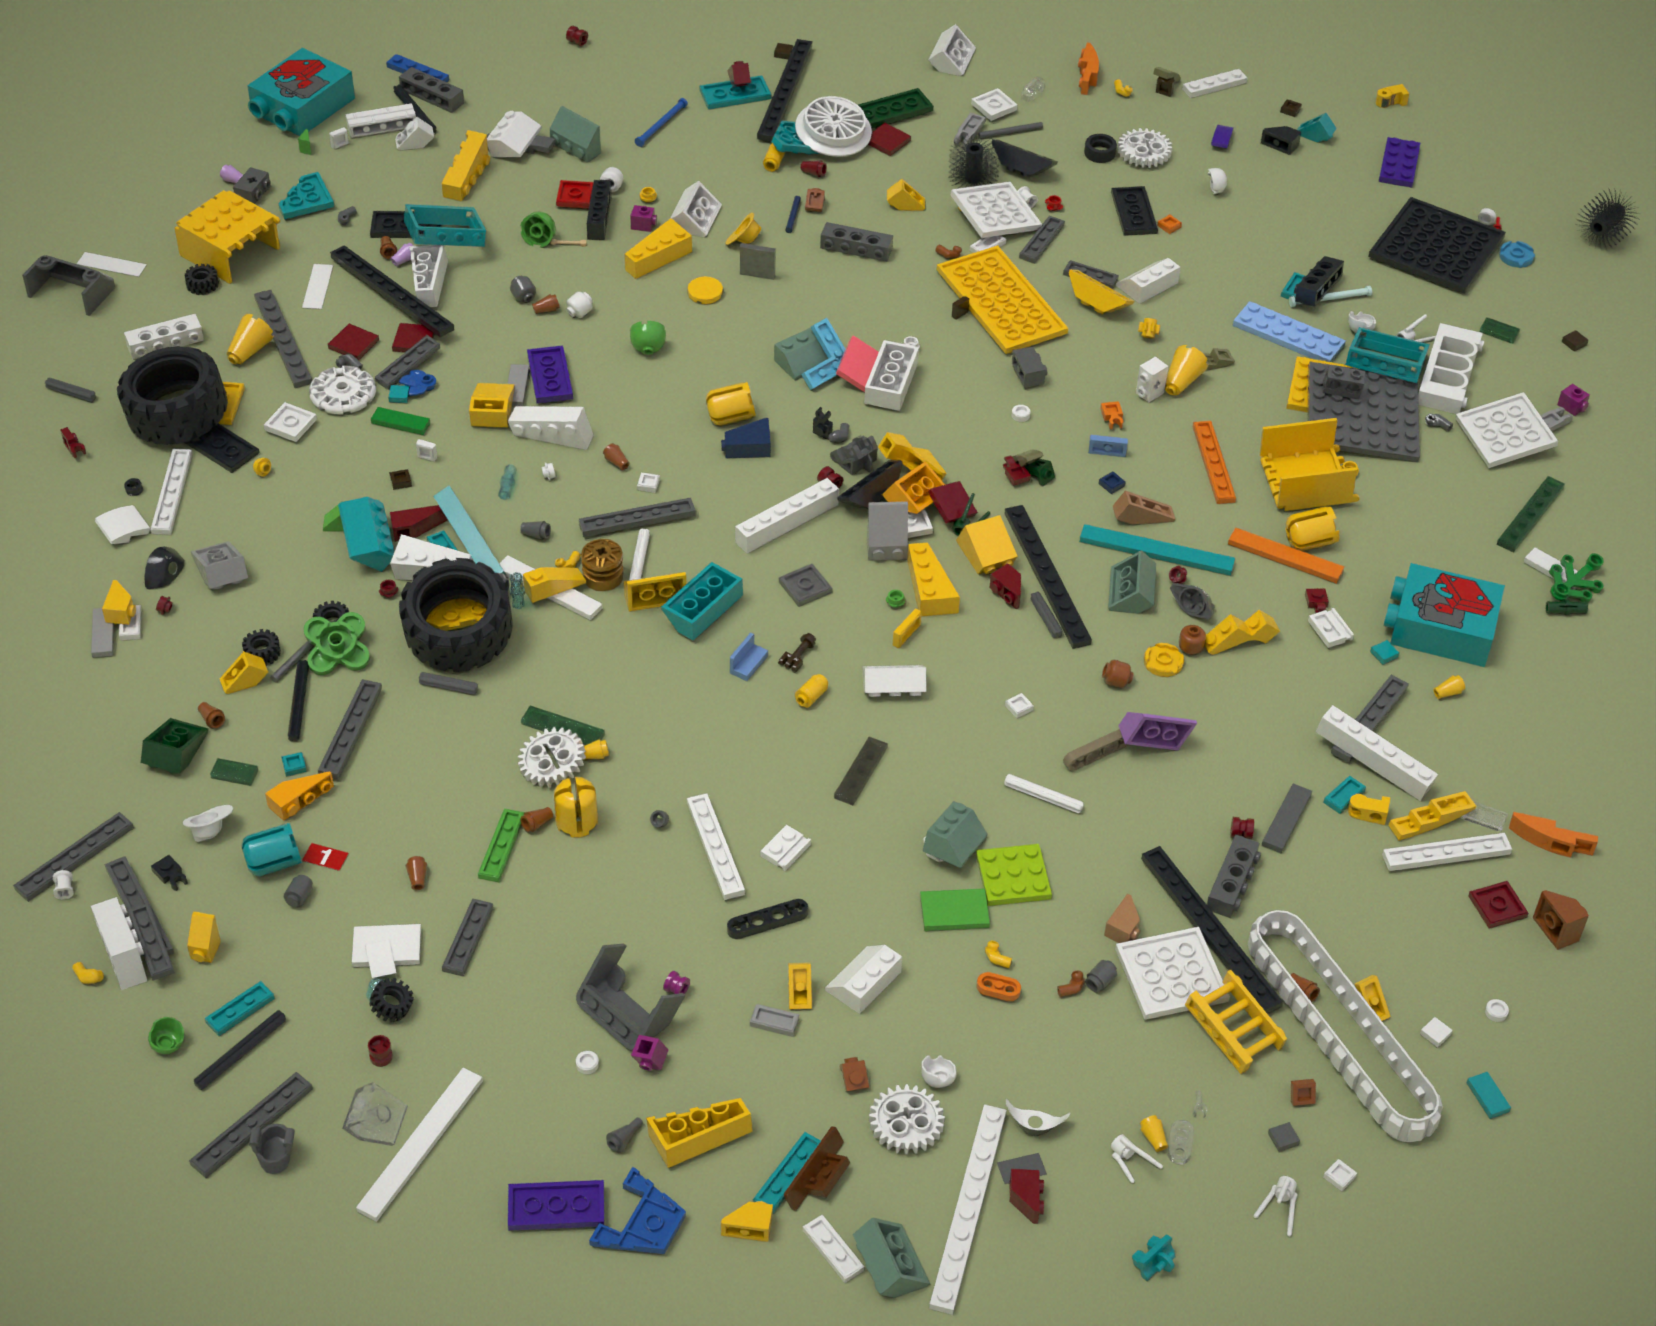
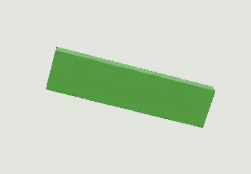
(501, 846)

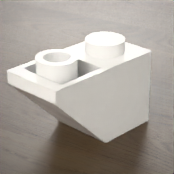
(415, 135)

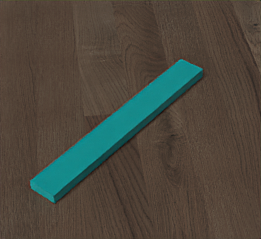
(1157, 549)

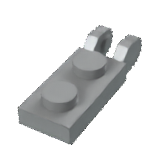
(970, 126)
(1554, 420)

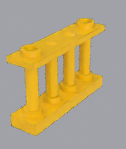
(1226, 1039)

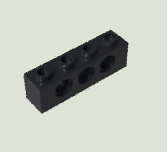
(599, 210)
(1319, 281)

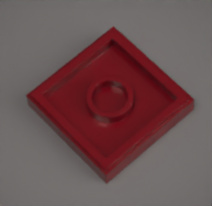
(888, 139)
(409, 335)
(353, 341)
(951, 501)
(1498, 904)

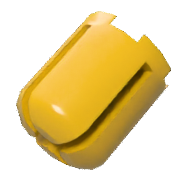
(730, 404)
(1312, 529)
(584, 806)

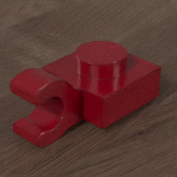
(71, 442)
(1015, 472)
(1317, 599)

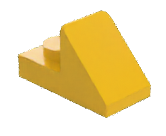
(799, 986)
(1373, 994)

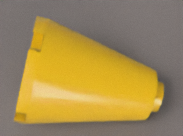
(248, 339)
(1185, 369)

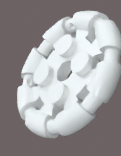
(342, 400)

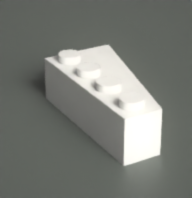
(429, 270)
(552, 424)
(415, 554)

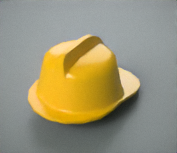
(746, 232)

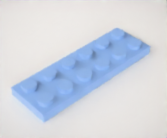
(1288, 332)

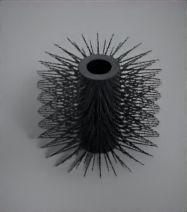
(973, 162)
(1607, 218)

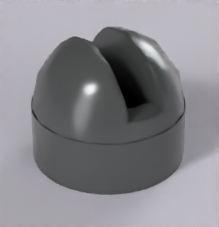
(656, 822)

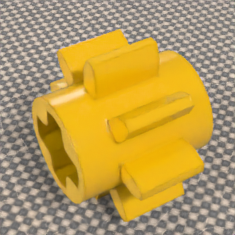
(1149, 328)

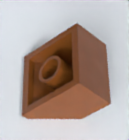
(1560, 918)

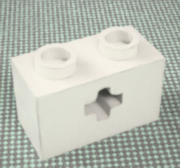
(1151, 379)

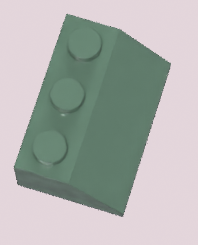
(576, 134)
(799, 353)
(1132, 584)
(955, 835)
(890, 1258)

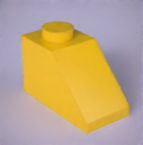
(905, 197)
(118, 605)
(243, 673)
(203, 937)
(749, 1222)

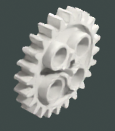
(1144, 147)
(565, 749)
(906, 1119)

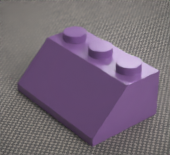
(1155, 730)

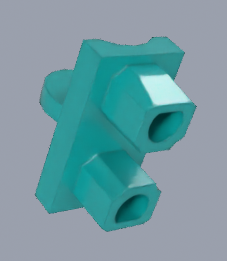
(1157, 1258)

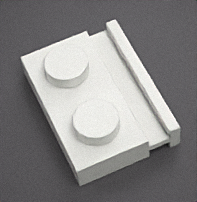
(1330, 627)
(785, 847)

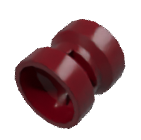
(578, 36)
(828, 472)
(1242, 827)
(380, 1050)

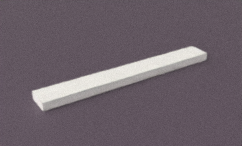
(419, 1145)

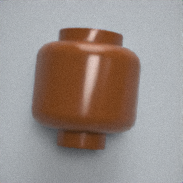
(1192, 639)
(1117, 673)

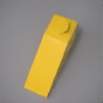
(550, 581)

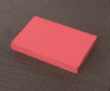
(857, 363)

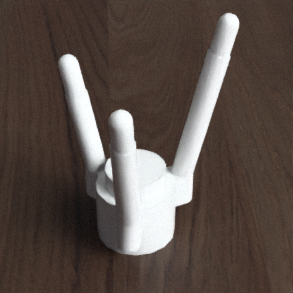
(1409, 333)
(1125, 1149)
(1284, 1191)

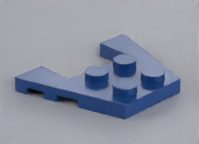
(651, 1224)

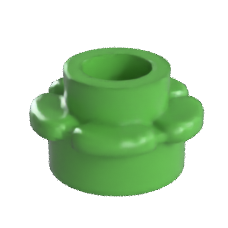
(895, 598)

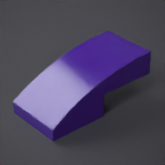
(1222, 136)

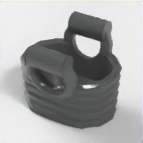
(272, 1146)

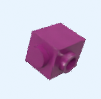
(643, 218)
(1573, 399)
(649, 1053)

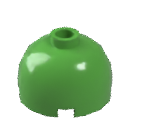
(538, 229)
(648, 336)

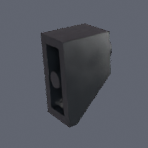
(1281, 138)

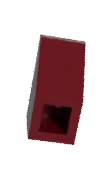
(739, 74)
(1007, 584)
(1025, 1193)

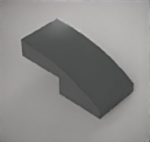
(541, 144)

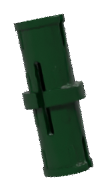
(1566, 607)

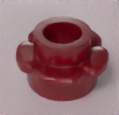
(1173, 574)
(388, 588)
(164, 605)

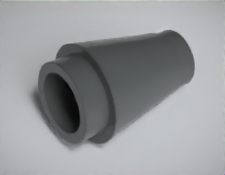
(539, 529)

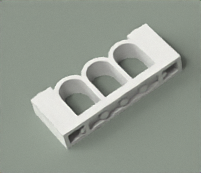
(1456, 351)

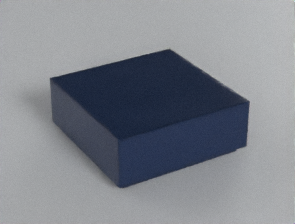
(1112, 482)

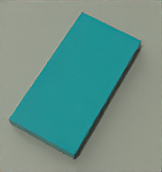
(723, 94)

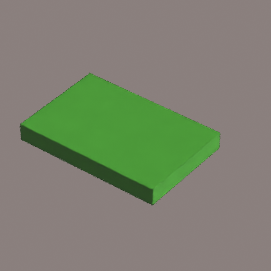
(954, 909)

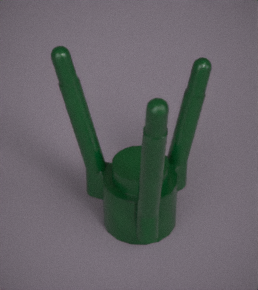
(963, 521)

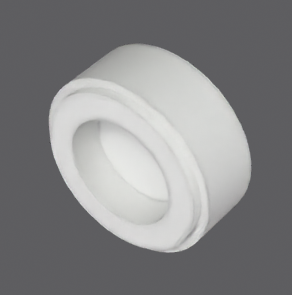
(1487, 216)
(1020, 413)
(1496, 1010)
(587, 1062)

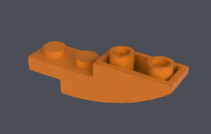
(1089, 68)
(1545, 835)

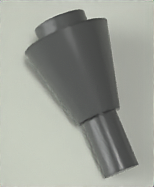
(618, 1139)

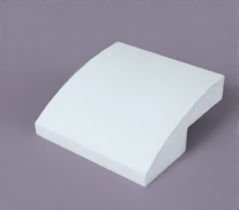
(121, 524)

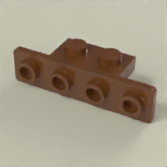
(820, 1171)

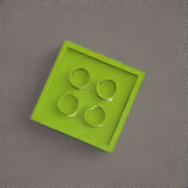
(1013, 874)

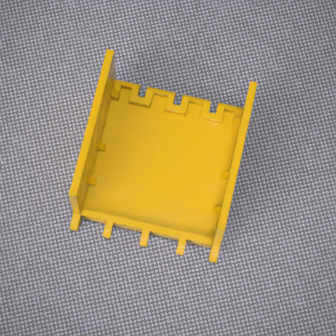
(222, 226)
(1304, 465)

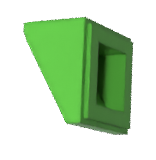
(304, 143)

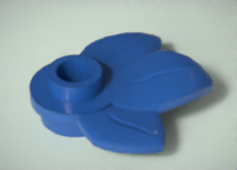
(418, 382)

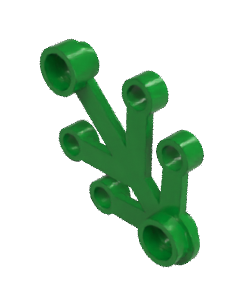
(1562, 591)

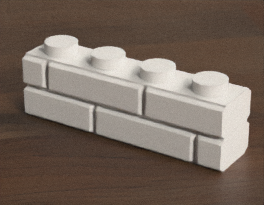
(379, 120)

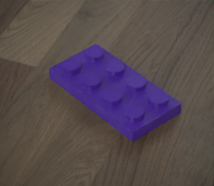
(1399, 162)
(549, 374)
(555, 1205)

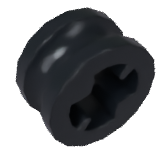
(133, 482)

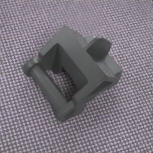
(857, 454)

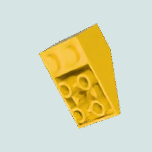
(491, 405)

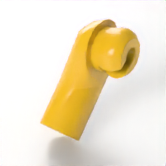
(1126, 92)

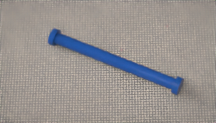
(640, 141)

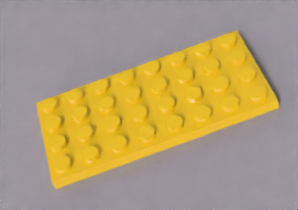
(1002, 299)

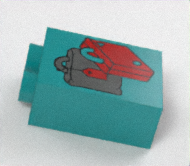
(301, 92)
(1444, 614)

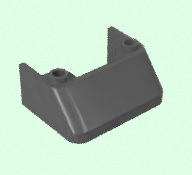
(96, 284)
(616, 1011)

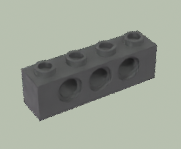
(432, 89)
(856, 241)
(1233, 876)

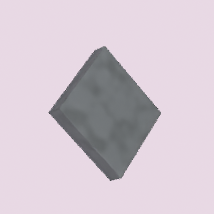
(757, 261)
(805, 585)

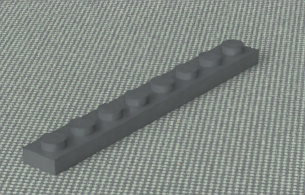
(283, 339)

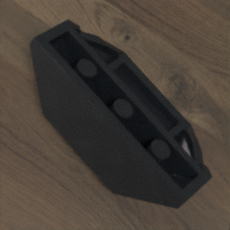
(1022, 160)
(873, 485)

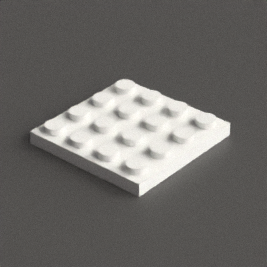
(995, 209)
(1506, 430)
(1169, 969)

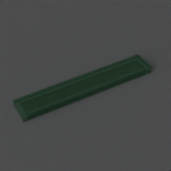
(1530, 514)

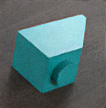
(1318, 128)

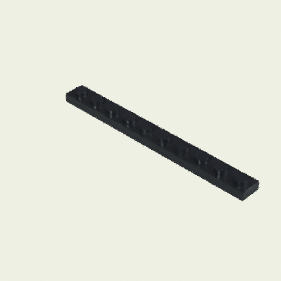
(784, 90)
(392, 291)
(1048, 577)
(1211, 928)

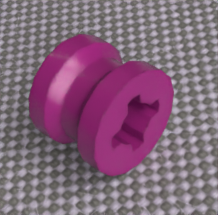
(676, 983)

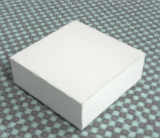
(338, 138)
(426, 450)
(648, 482)
(1019, 705)
(1436, 1032)
(1340, 1175)

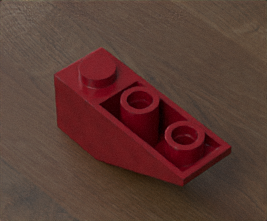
(416, 521)

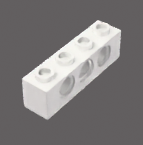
(170, 333)

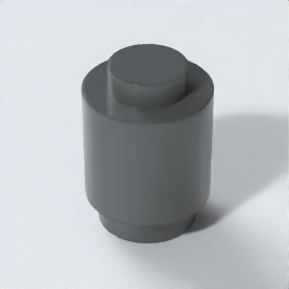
(298, 891)
(1101, 975)

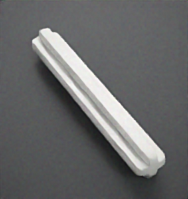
(639, 555)
(1044, 793)

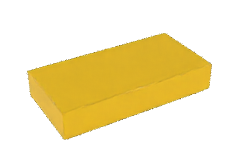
(907, 628)

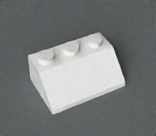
(952, 52)
(512, 135)
(696, 210)
(1150, 280)
(894, 680)
(866, 977)

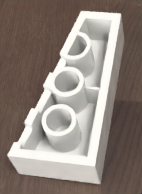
(120, 942)

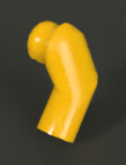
(570, 563)
(995, 956)
(87, 976)

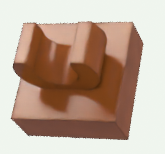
(1303, 1092)

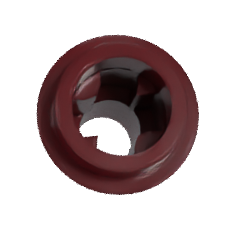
(816, 168)

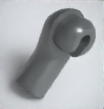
(343, 216)
(347, 360)
(1438, 420)
(840, 435)

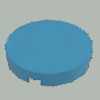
(1516, 254)

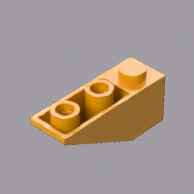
(295, 794)

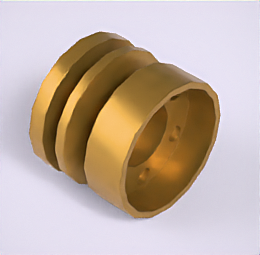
(602, 564)

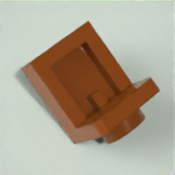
(854, 1074)

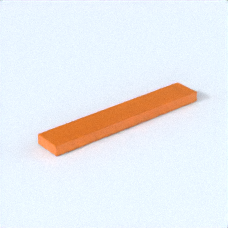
(1214, 462)
(1286, 555)

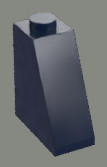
(748, 440)

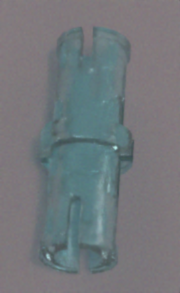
(507, 482)
(517, 590)

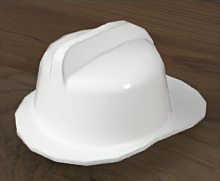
(207, 823)

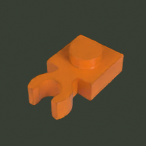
(1113, 413)

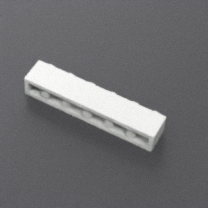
(786, 515)
(1376, 753)

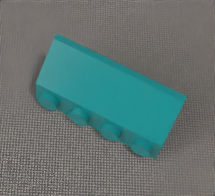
(367, 532)
(703, 600)

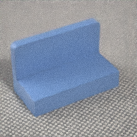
(1108, 445)
(747, 658)

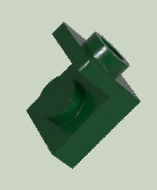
(1042, 469)

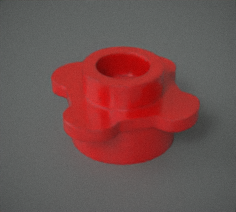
(1054, 203)

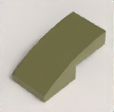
(1167, 74)
(1219, 358)
(1028, 457)

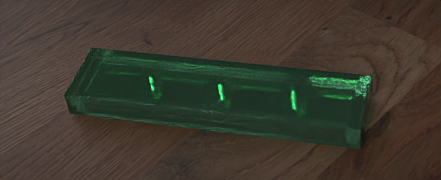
(543, 719)

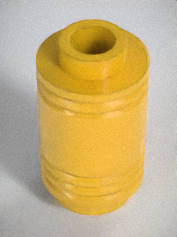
(773, 158)
(811, 690)

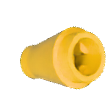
(1452, 686)
(596, 750)
(1154, 1132)

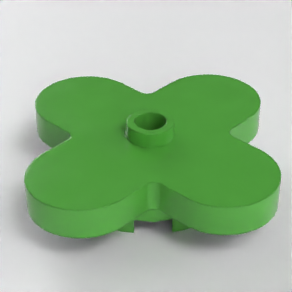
(327, 653)

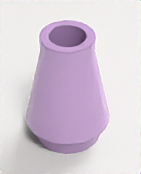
(230, 174)
(402, 255)

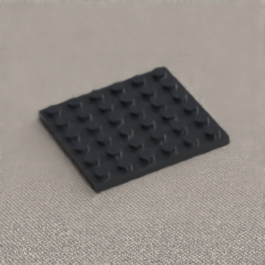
(1437, 244)

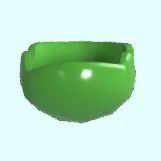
(166, 1035)

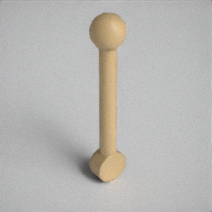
(583, 243)

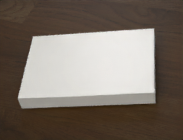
(403, 939)

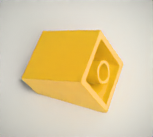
(987, 545)

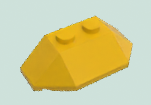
(1097, 294)

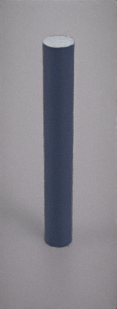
(793, 213)

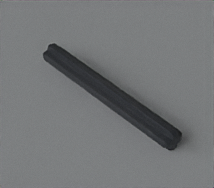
(406, 99)
(298, 700)
(239, 1050)

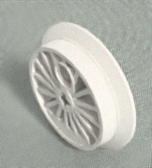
(820, 126)

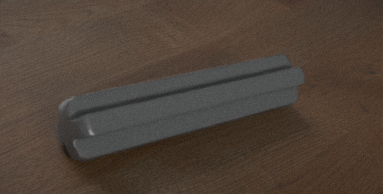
(70, 389)
(1046, 614)
(448, 683)

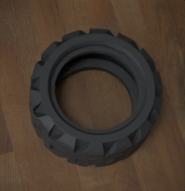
(176, 418)
(450, 581)

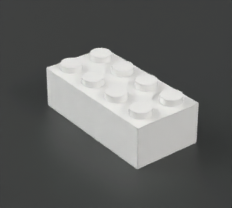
(891, 375)

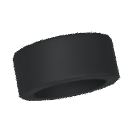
(1100, 140)

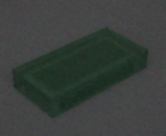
(1499, 330)
(234, 772)

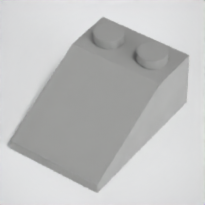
(887, 531)
(220, 565)

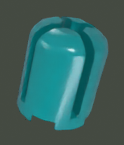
(271, 850)

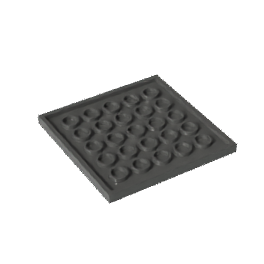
(1376, 424)

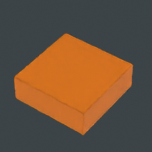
(1169, 224)

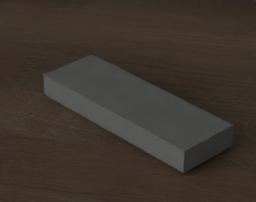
(1104, 277)

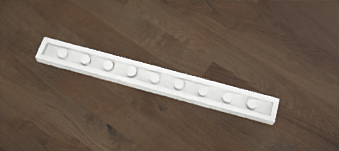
(967, 1210)

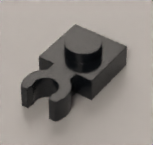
(821, 424)
(169, 870)

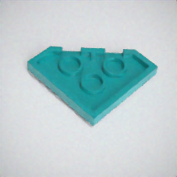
(787, 139)
(306, 197)

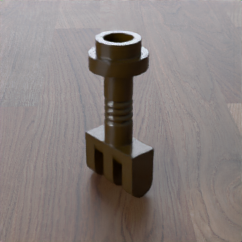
(808, 641)

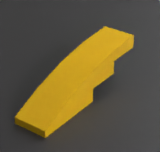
(1437, 813)

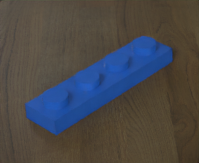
(402, 64)

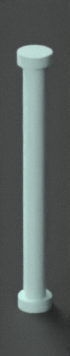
(1338, 295)

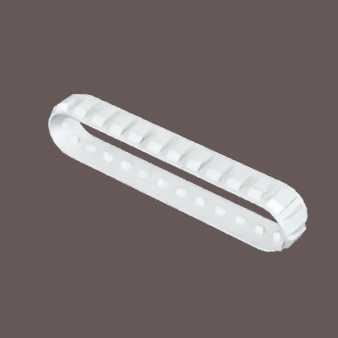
(1392, 1122)

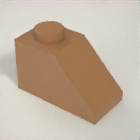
(1124, 922)

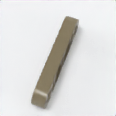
(1094, 750)

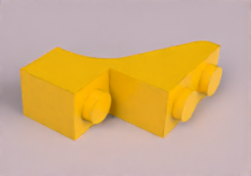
(898, 448)
(1235, 631)

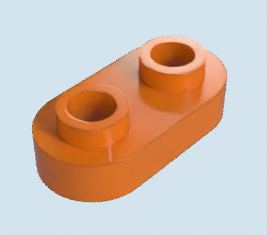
(998, 986)

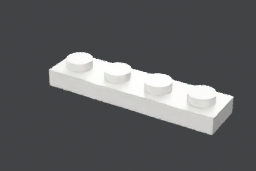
(1214, 83)

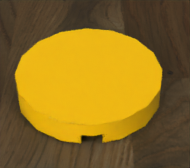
(705, 290)
(1163, 660)

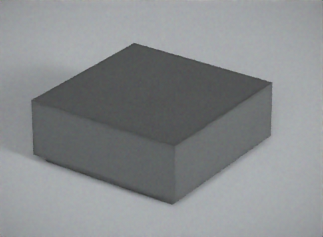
(1284, 1136)

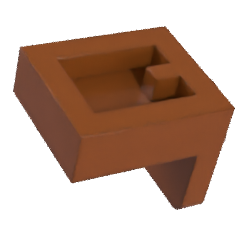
(815, 200)

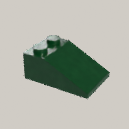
(172, 745)

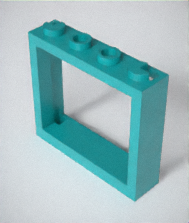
(445, 215)
(1383, 363)

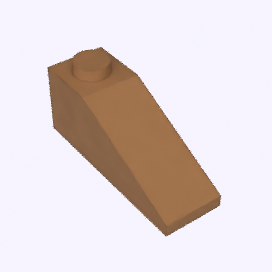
(1141, 510)

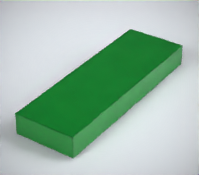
(400, 420)

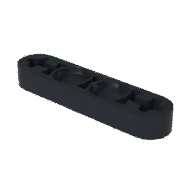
(768, 921)

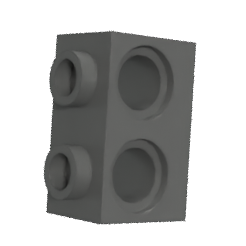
(1343, 381)

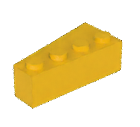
(466, 166)
(658, 249)
(930, 583)
(698, 1131)

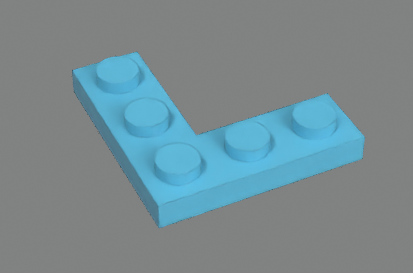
(834, 350)

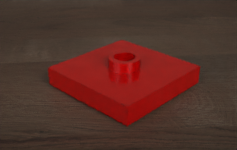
(574, 194)

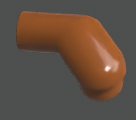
(955, 253)
(1074, 986)

